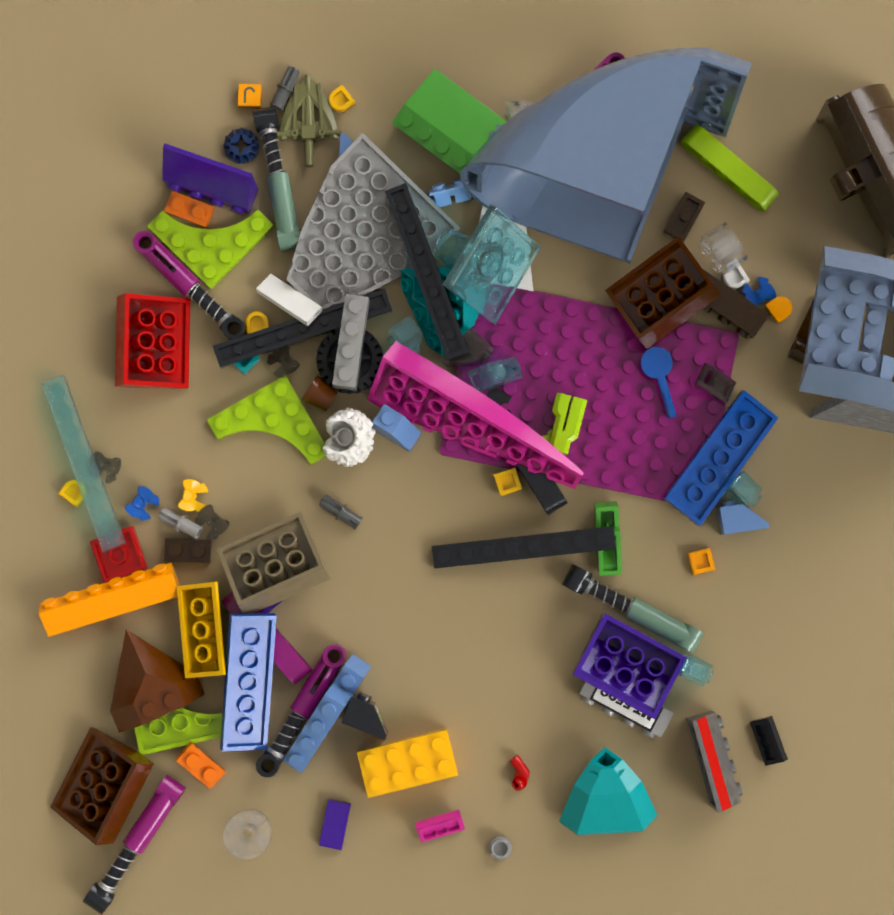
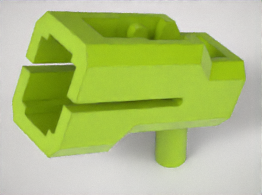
(557, 437)

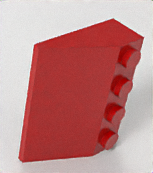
(152, 342)

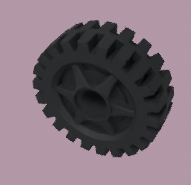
(370, 360)

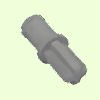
(180, 523)

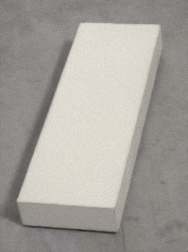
(289, 299)

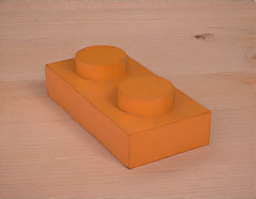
(189, 209)
(200, 765)

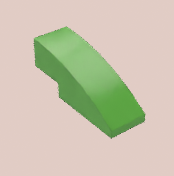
(607, 515)

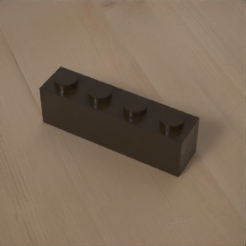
(736, 310)

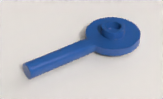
(657, 364)

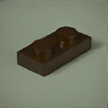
(684, 216)
(187, 550)

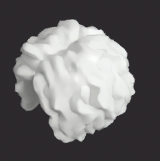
(350, 437)

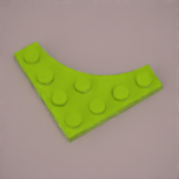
(211, 251)
(273, 411)
(177, 730)

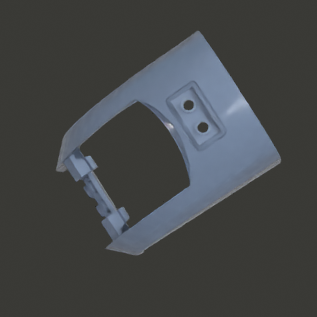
(599, 146)
(832, 364)

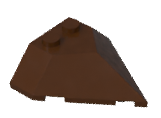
(149, 685)

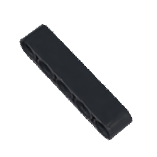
(544, 489)

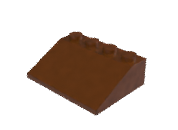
(663, 292)
(101, 787)

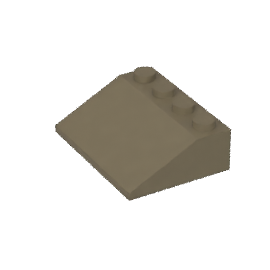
(272, 564)

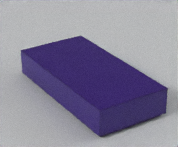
(335, 824)

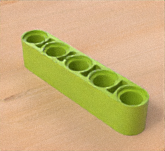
(729, 168)

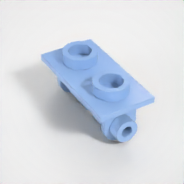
(442, 193)

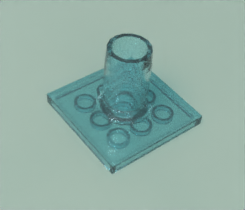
(487, 263)

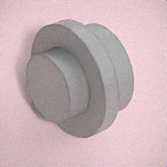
(500, 847)

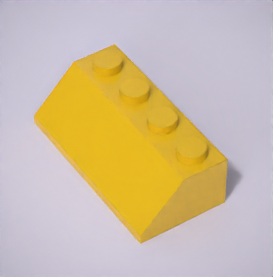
(201, 630)

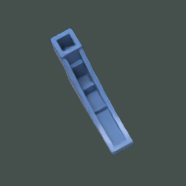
(327, 713)

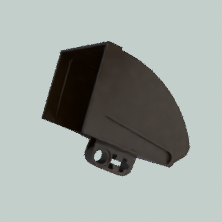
(864, 136)

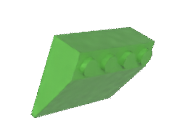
(447, 120)

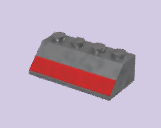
(714, 761)

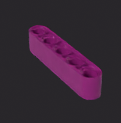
(285, 655)

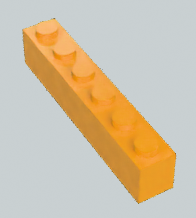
(109, 599)

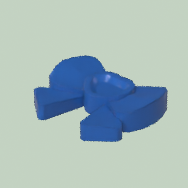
(766, 291)
(136, 507)

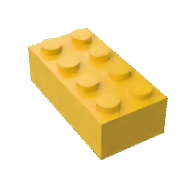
(407, 762)

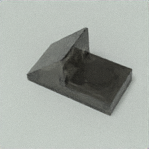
(715, 383)

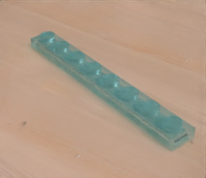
(83, 463)

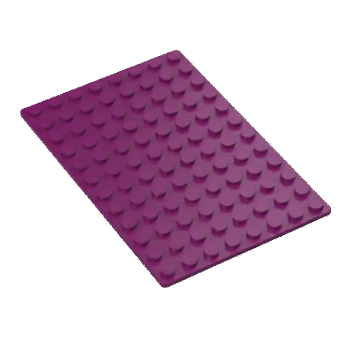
(596, 356)

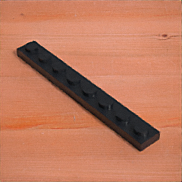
(426, 272)
(292, 332)
(524, 547)

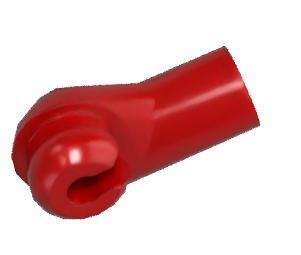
(521, 774)

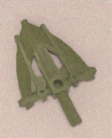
(307, 96)

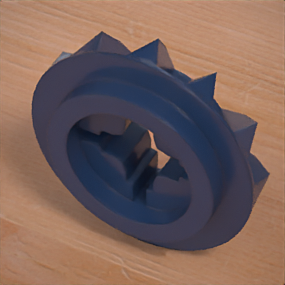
(248, 152)

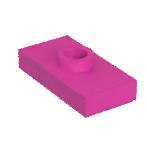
(439, 826)

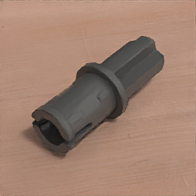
(285, 88)
(340, 512)

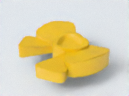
(190, 488)

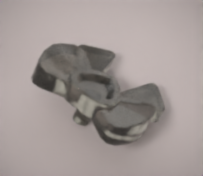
(283, 356)
(110, 465)
(208, 515)

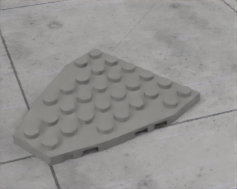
(351, 232)

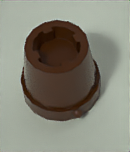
(319, 394)

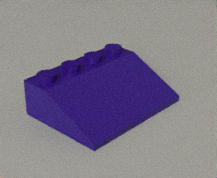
(208, 180)
(629, 665)

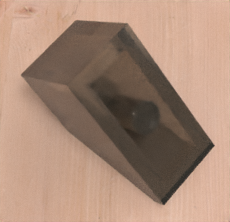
(478, 350)

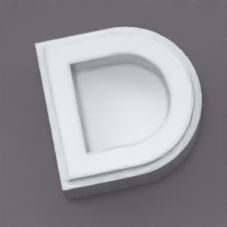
(735, 278)

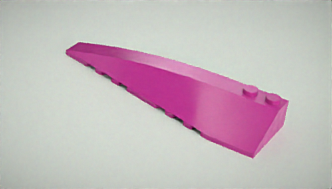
(461, 412)

